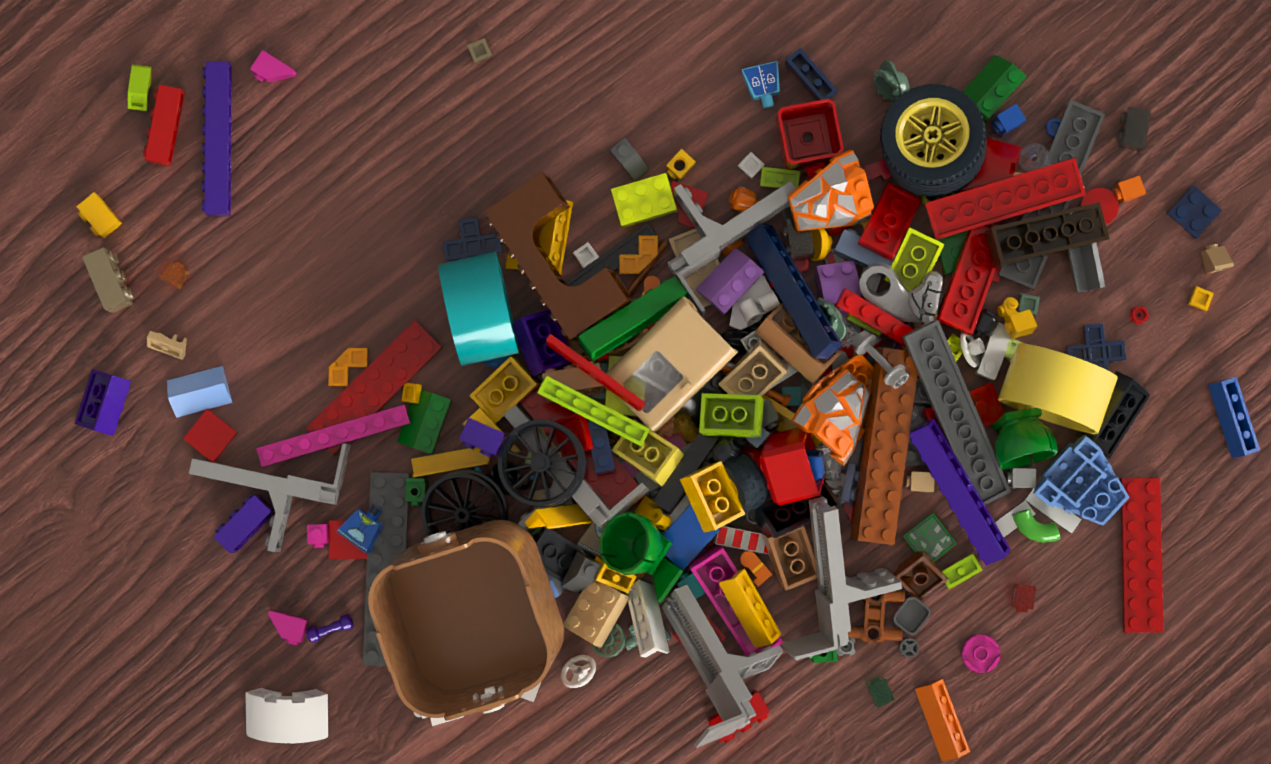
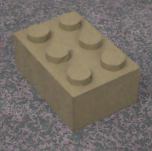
(108, 279)

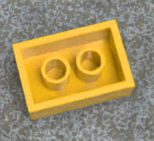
(712, 496)

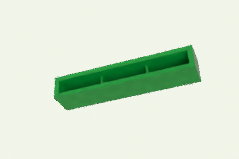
(631, 319)

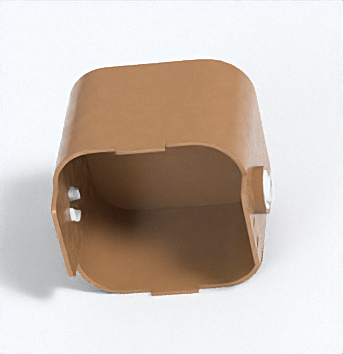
(466, 620)

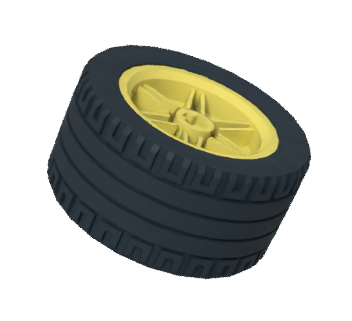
(927, 173)

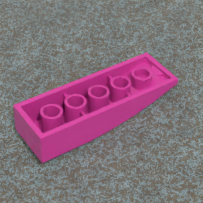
(709, 571)

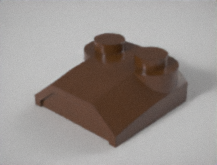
(920, 575)

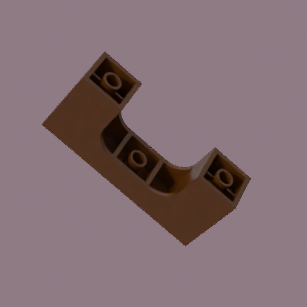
(519, 225)

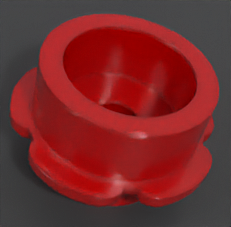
(1144, 315)

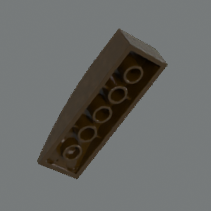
(1046, 234)

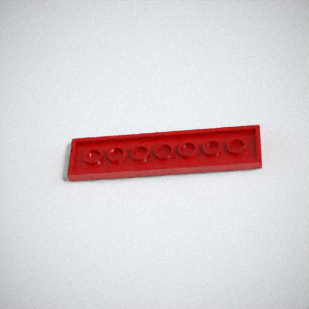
(1005, 198)
(379, 380)
(610, 486)
(1142, 556)

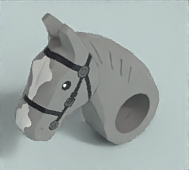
(912, 305)

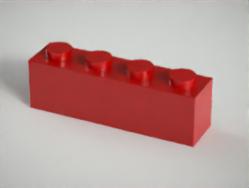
(164, 125)

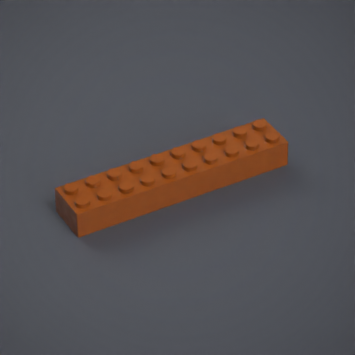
(884, 452)

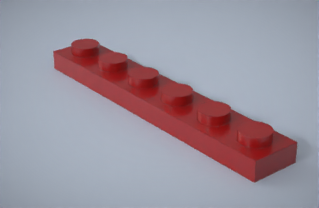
(873, 316)

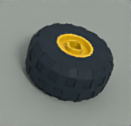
(747, 481)

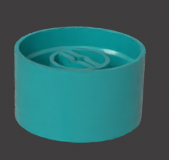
(478, 308)

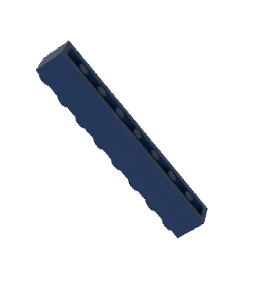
(793, 291)

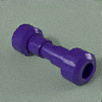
(314, 633)

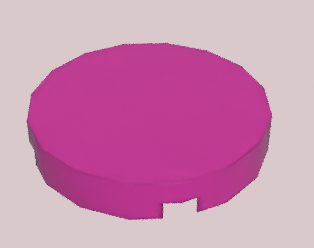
(980, 653)

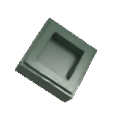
(1028, 302)

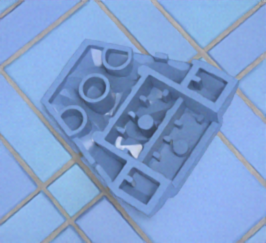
(1082, 483)

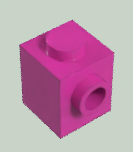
(318, 535)

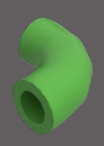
(1034, 530)

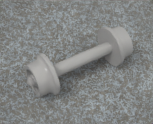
(864, 343)

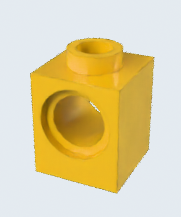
(682, 157)

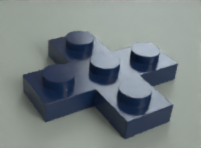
(471, 242)
(1095, 348)

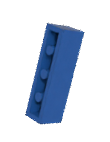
(1234, 417)

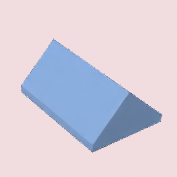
(198, 391)

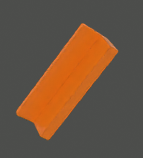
(942, 720)

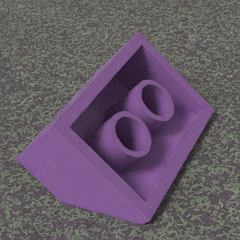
(729, 281)

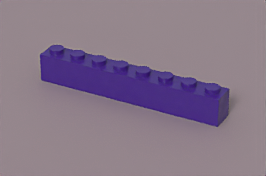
(217, 138)
(959, 492)

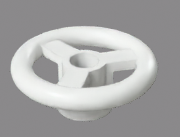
(972, 349)
(580, 673)

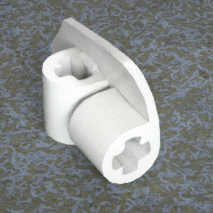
(753, 305)

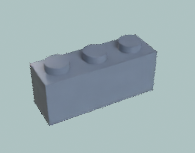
(850, 250)

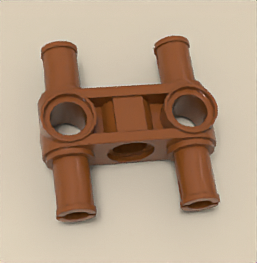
(874, 618)

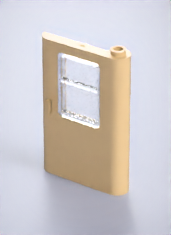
(667, 358)

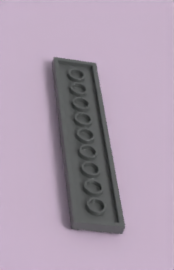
(1072, 139)
(955, 409)
(389, 494)

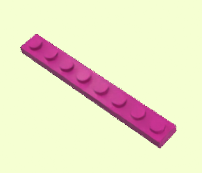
(333, 435)

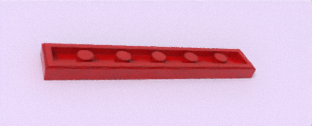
(595, 373)

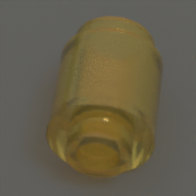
(686, 427)

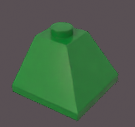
(665, 578)

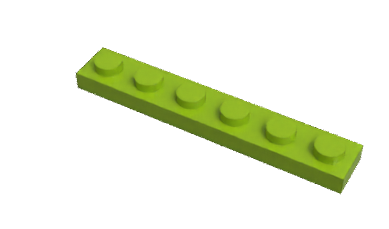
(593, 410)

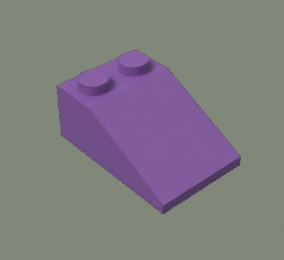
(832, 278)

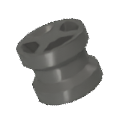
(910, 649)

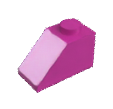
(270, 68)
(289, 626)

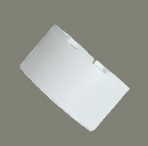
(286, 718)

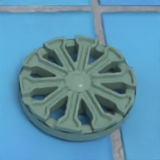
(610, 642)

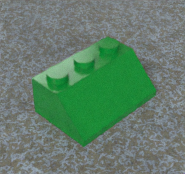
(994, 85)
(425, 422)

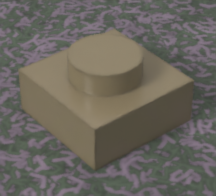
(479, 50)

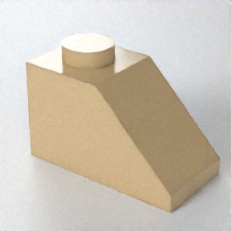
(1216, 259)

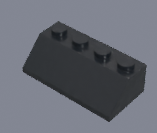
(1121, 412)
(781, 519)

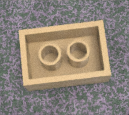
(596, 612)

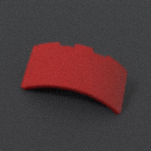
(999, 163)

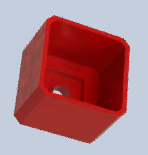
(820, 121)
(788, 467)

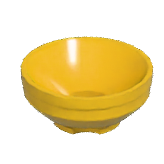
(822, 244)

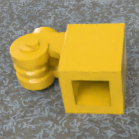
(1016, 323)

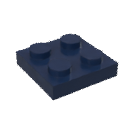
(1194, 212)

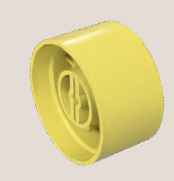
(1061, 385)

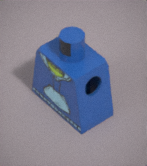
(362, 528)

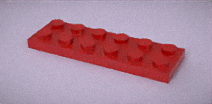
(969, 283)

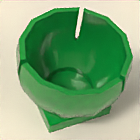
(1020, 436)
(632, 544)

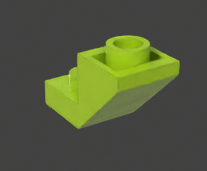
(138, 87)

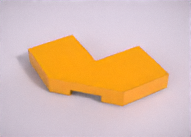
(636, 263)
(340, 368)

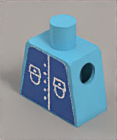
(762, 82)

